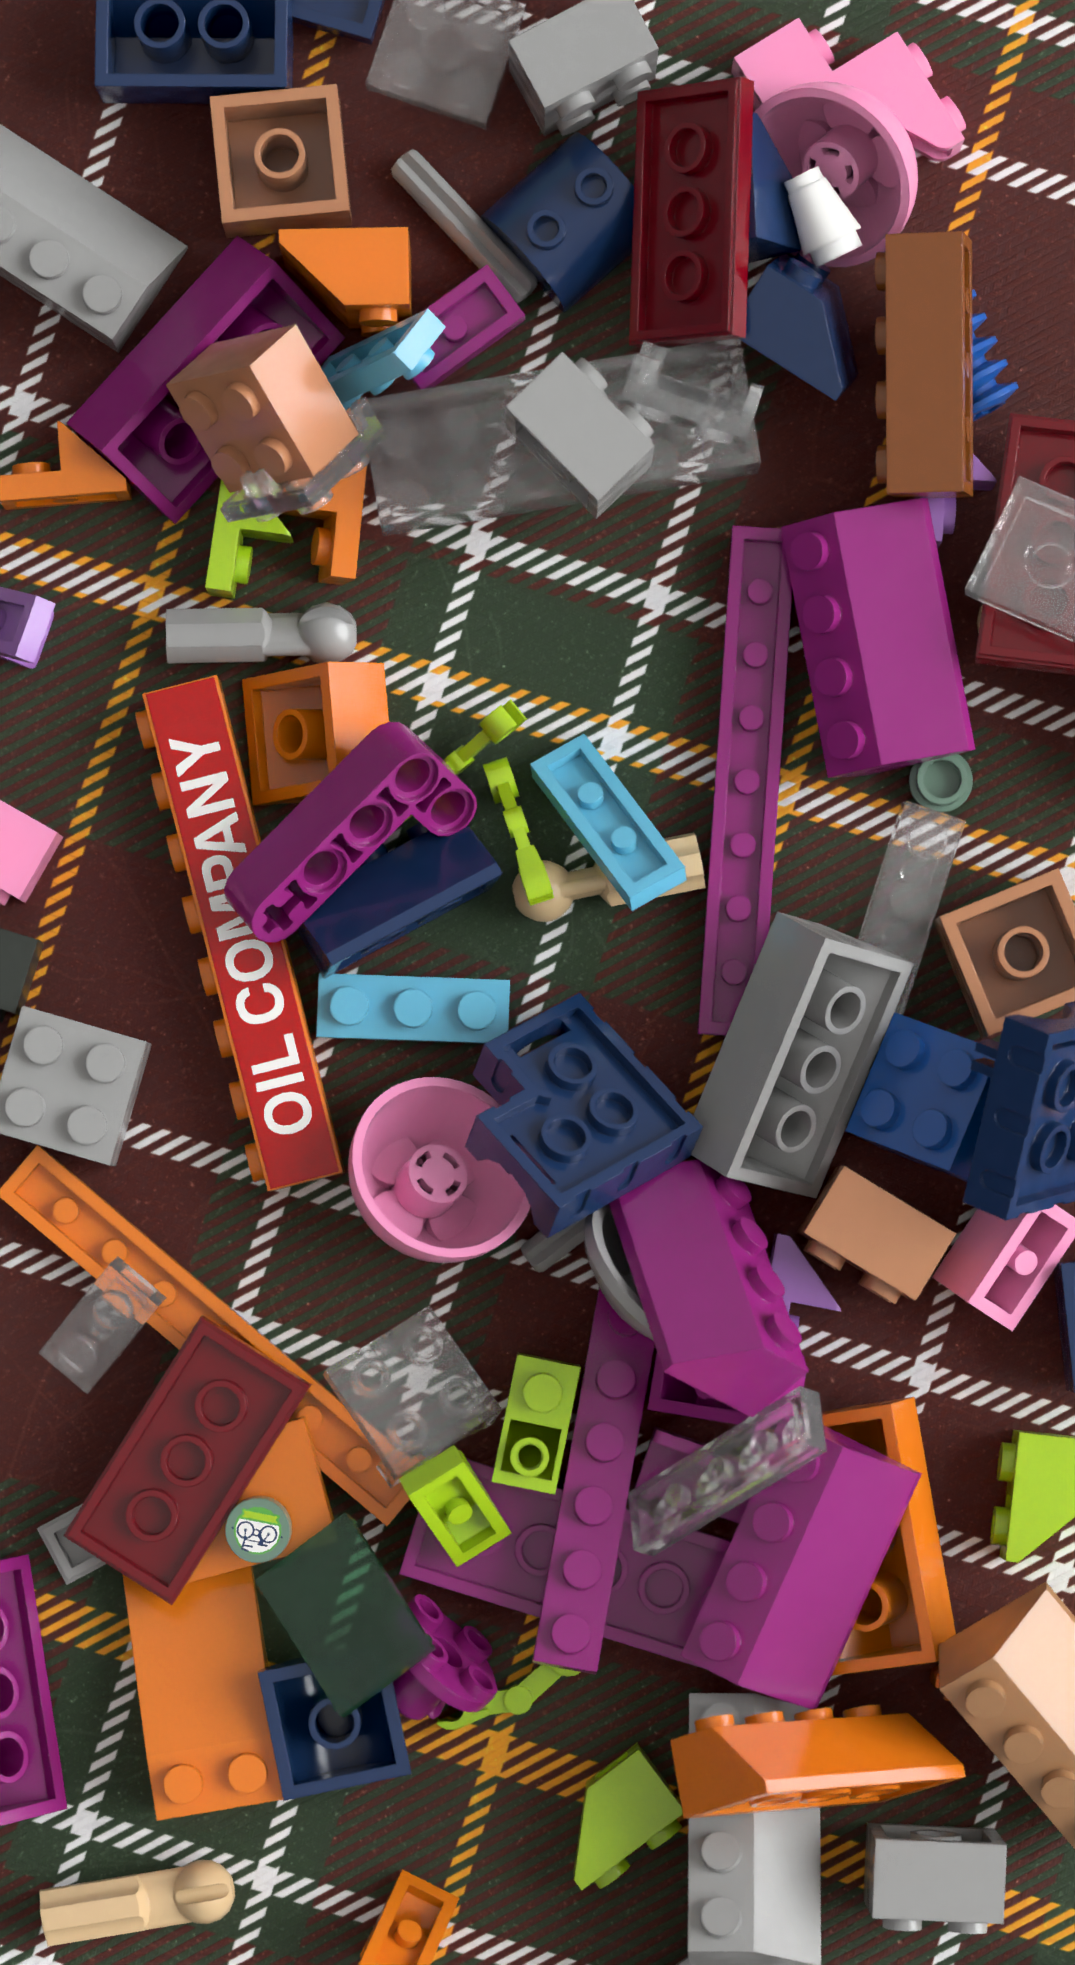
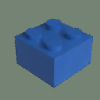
(923, 1097)

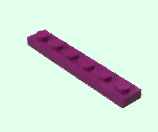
(594, 1494)

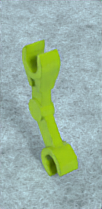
(494, 727)
(530, 864)
(515, 1699)

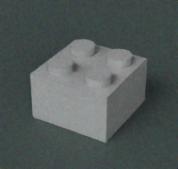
(583, 62)
(581, 433)
(70, 1085)
(935, 1876)

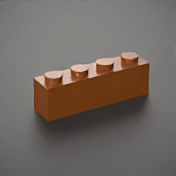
(927, 365)

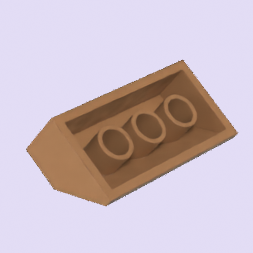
(1018, 1694)

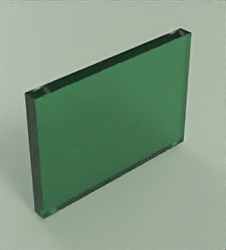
(345, 1615)

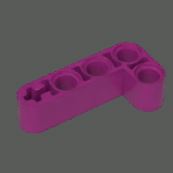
(342, 825)

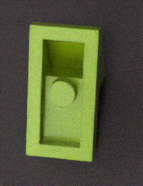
(229, 558)
(455, 1505)

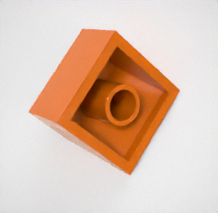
(354, 272)
(307, 723)

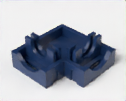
(575, 1115)
(1028, 1118)

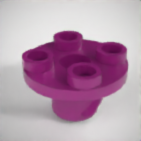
(451, 1673)

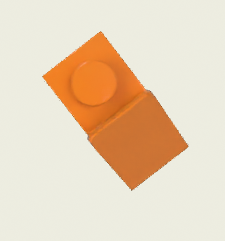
(82, 478)
(337, 543)
(409, 1924)

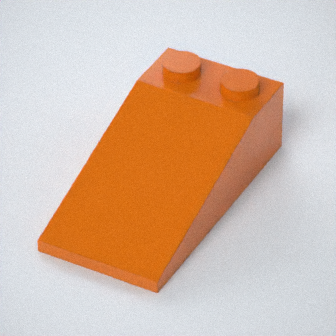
(203, 1695)

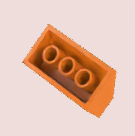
(909, 1599)
(806, 1761)

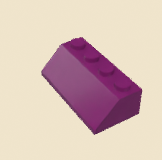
(134, 415)
(877, 638)
(709, 1286)
(801, 1572)
(28, 1740)

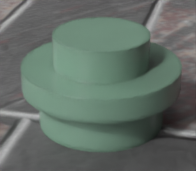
(941, 783)

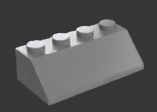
(78, 244)
(797, 1055)
(753, 1873)

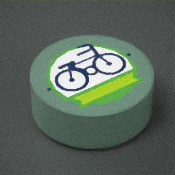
(258, 1529)

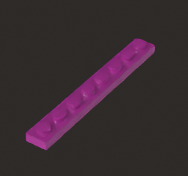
(745, 771)

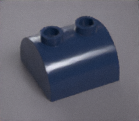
(568, 220)
(319, 1748)

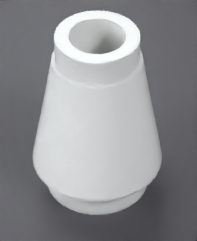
(821, 217)

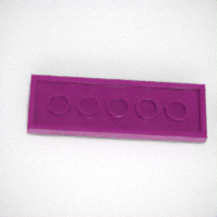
(650, 1598)

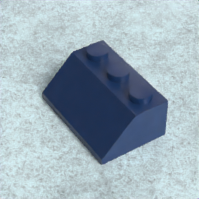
(191, 49)
(397, 895)

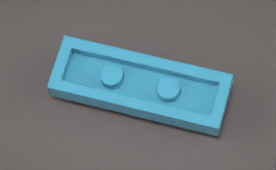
(383, 357)
(608, 822)
(412, 1008)

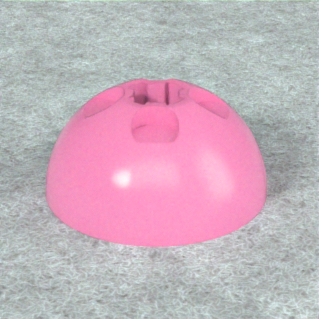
(857, 150)
(421, 1136)

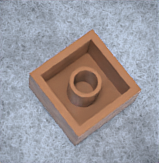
(280, 160)
(262, 407)
(1013, 951)
(874, 1234)

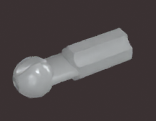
(251, 634)

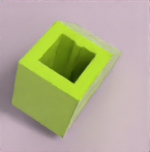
(536, 1423)
(1038, 1491)
(621, 1812)

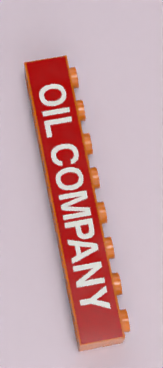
(253, 978)

